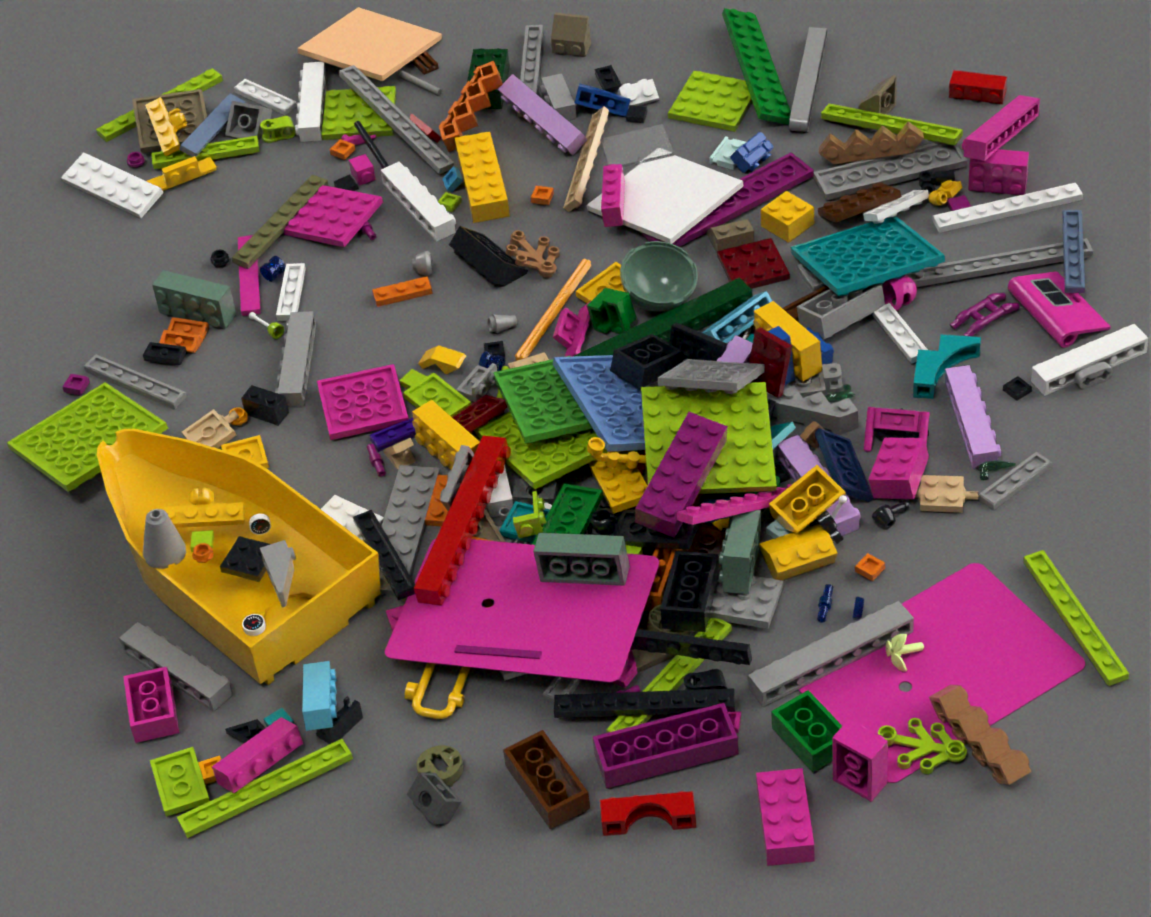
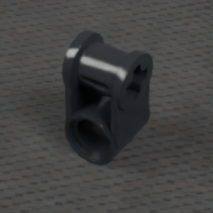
(705, 680)

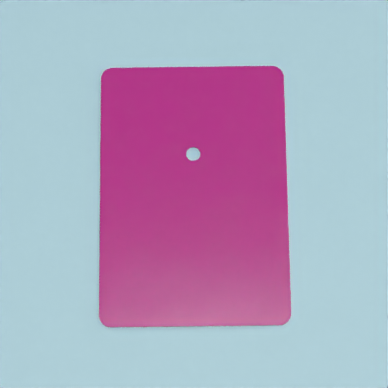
(577, 626)
(971, 638)

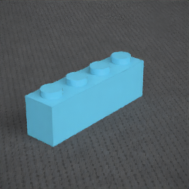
(738, 319)
(319, 695)

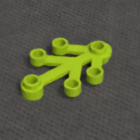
(925, 745)

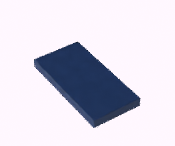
(843, 464)

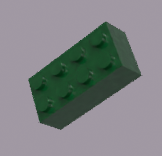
(501, 59)

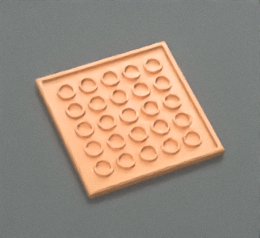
(370, 42)

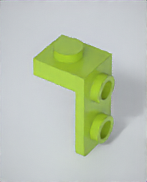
(531, 523)

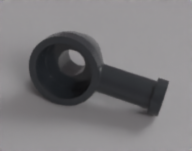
(885, 514)

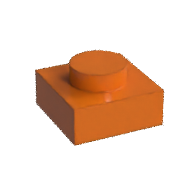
(342, 149)
(542, 195)
(870, 567)

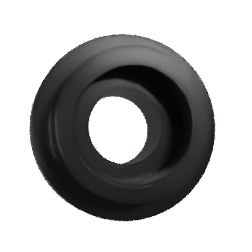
(219, 258)

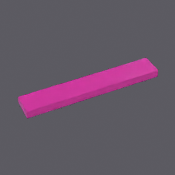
(249, 285)

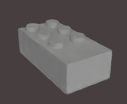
(831, 313)

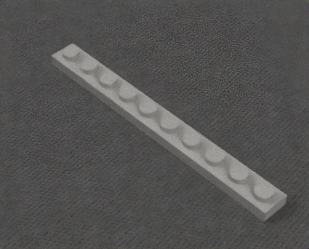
(396, 119)
(993, 264)

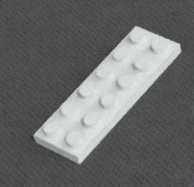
(112, 185)

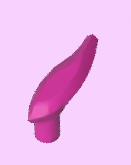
(356, 139)

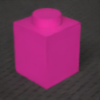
(362, 169)

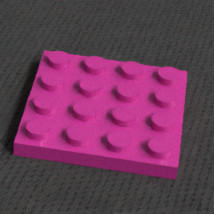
(333, 216)
(362, 401)

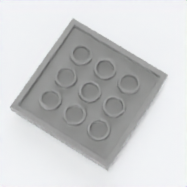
(711, 375)

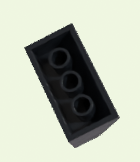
(486, 257)

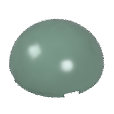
(658, 276)

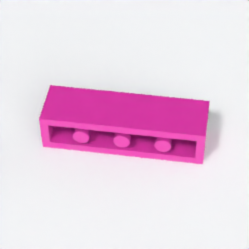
(613, 195)
(257, 755)

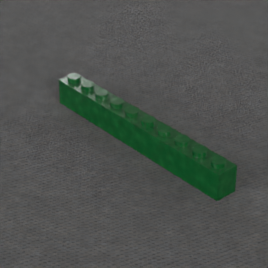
(692, 314)

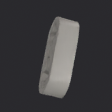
(1093, 375)

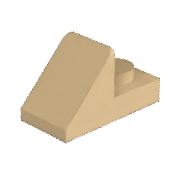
(400, 453)

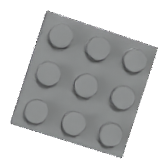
(748, 609)

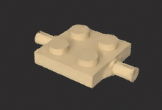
(211, 429)
(943, 493)

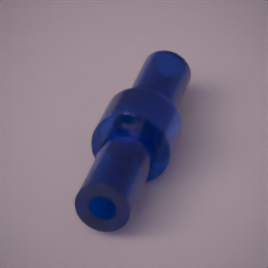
(825, 603)

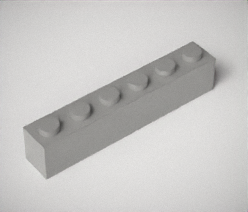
(296, 358)
(184, 670)

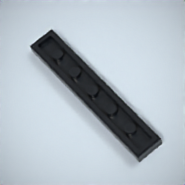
(389, 561)

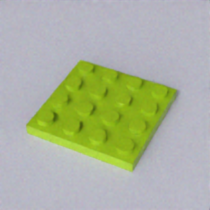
(712, 101)
(346, 107)

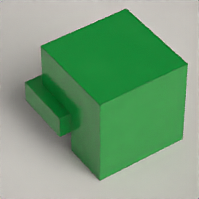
(611, 311)

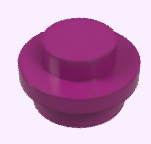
(135, 159)

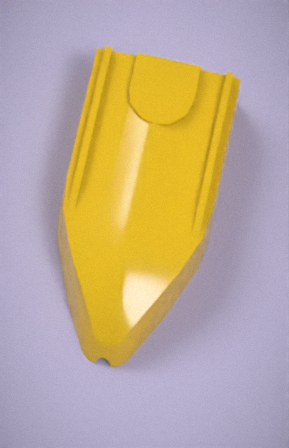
(332, 566)

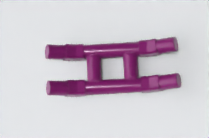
(982, 321)

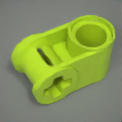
(279, 129)

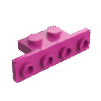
(572, 329)

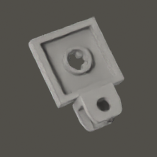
(820, 382)

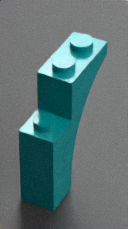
(932, 364)

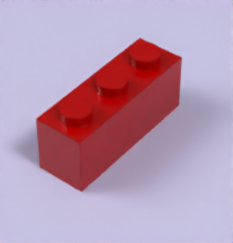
(977, 87)

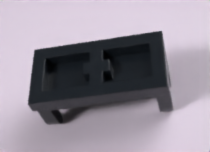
(346, 719)

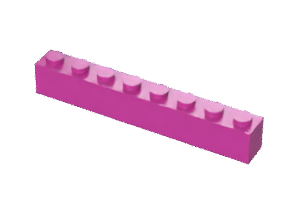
(1001, 127)

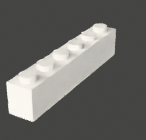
(311, 102)
(418, 201)
(1111, 348)

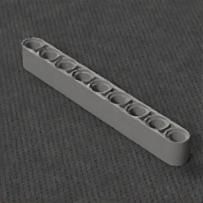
(808, 80)

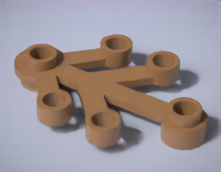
(545, 268)

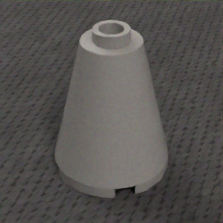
(162, 541)

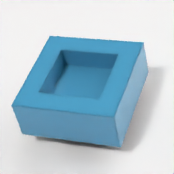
(452, 179)

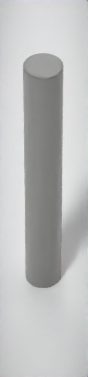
(421, 83)

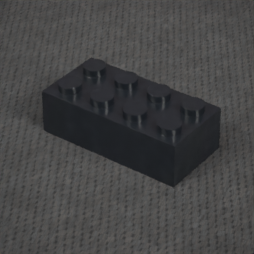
(690, 591)

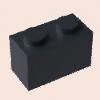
(265, 405)

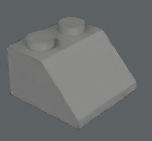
(245, 120)

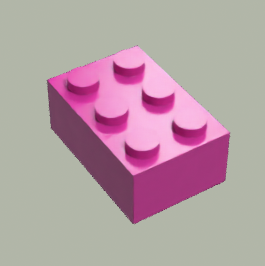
(1001, 173)
(898, 468)
(151, 704)
(860, 760)

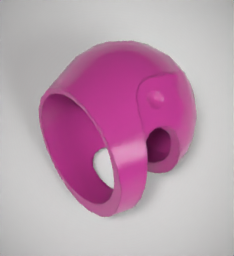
(901, 289)

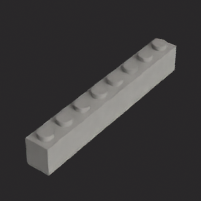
(829, 653)

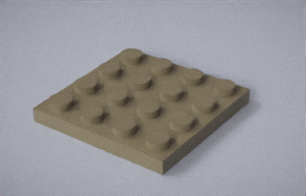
(189, 102)

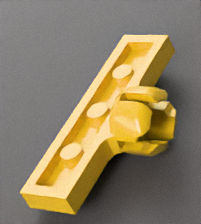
(166, 125)
(204, 511)

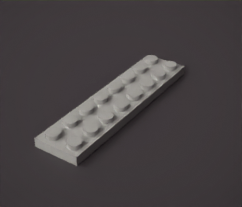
(888, 170)
(406, 515)

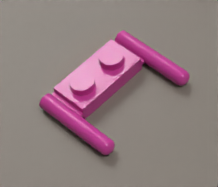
(894, 420)

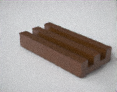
(426, 60)

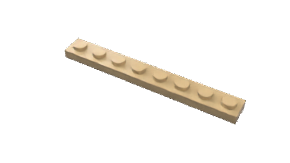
(586, 159)

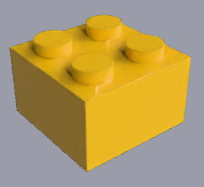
(787, 216)

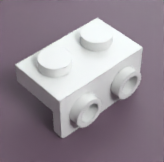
(640, 92)

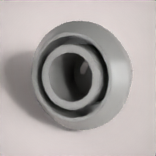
(423, 263)

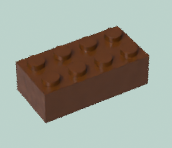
(546, 779)

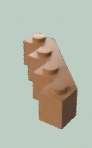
(882, 144)
(972, 727)

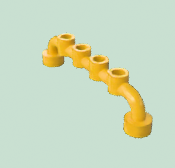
(596, 446)

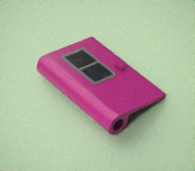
(1057, 312)

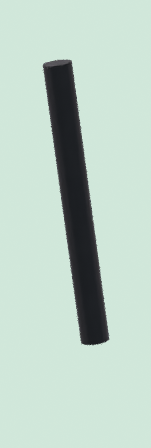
(370, 144)

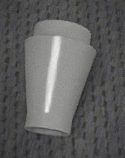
(499, 323)

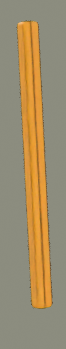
(553, 310)

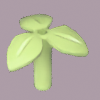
(897, 648)

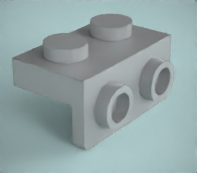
(477, 382)

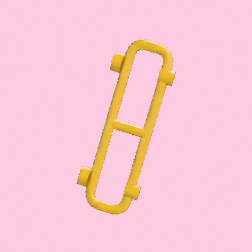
(456, 699)

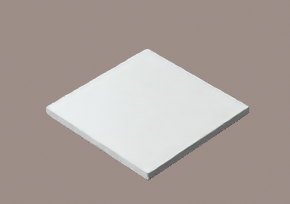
(671, 196)

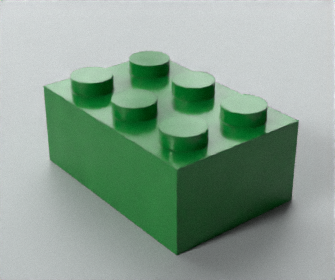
(806, 729)

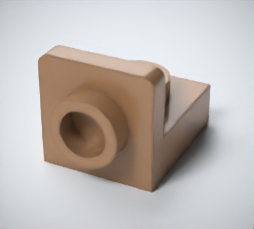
(809, 434)

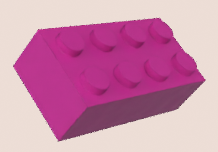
(785, 817)

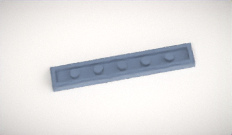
(209, 127)
(1073, 251)

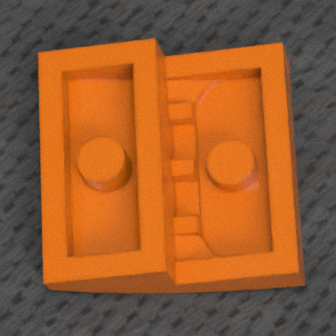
(185, 333)

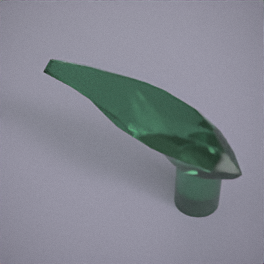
(838, 396)
(992, 466)

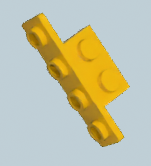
(183, 172)

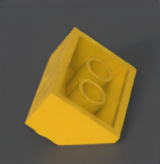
(805, 500)
(798, 552)

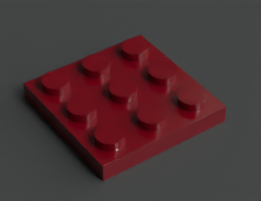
(754, 263)

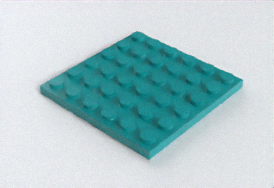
(867, 255)

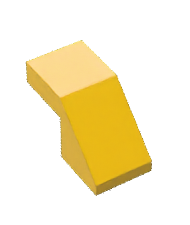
(445, 358)

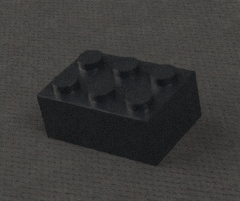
(644, 360)

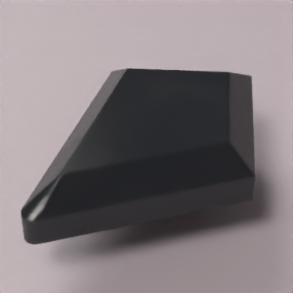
(245, 731)

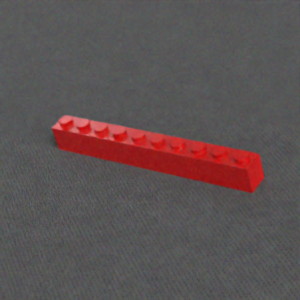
(462, 521)

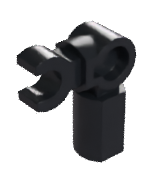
(928, 179)
(828, 524)

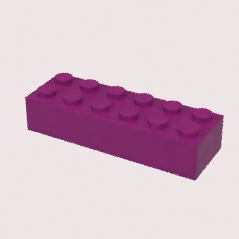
(681, 473)
(665, 745)

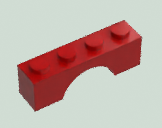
(621, 813)

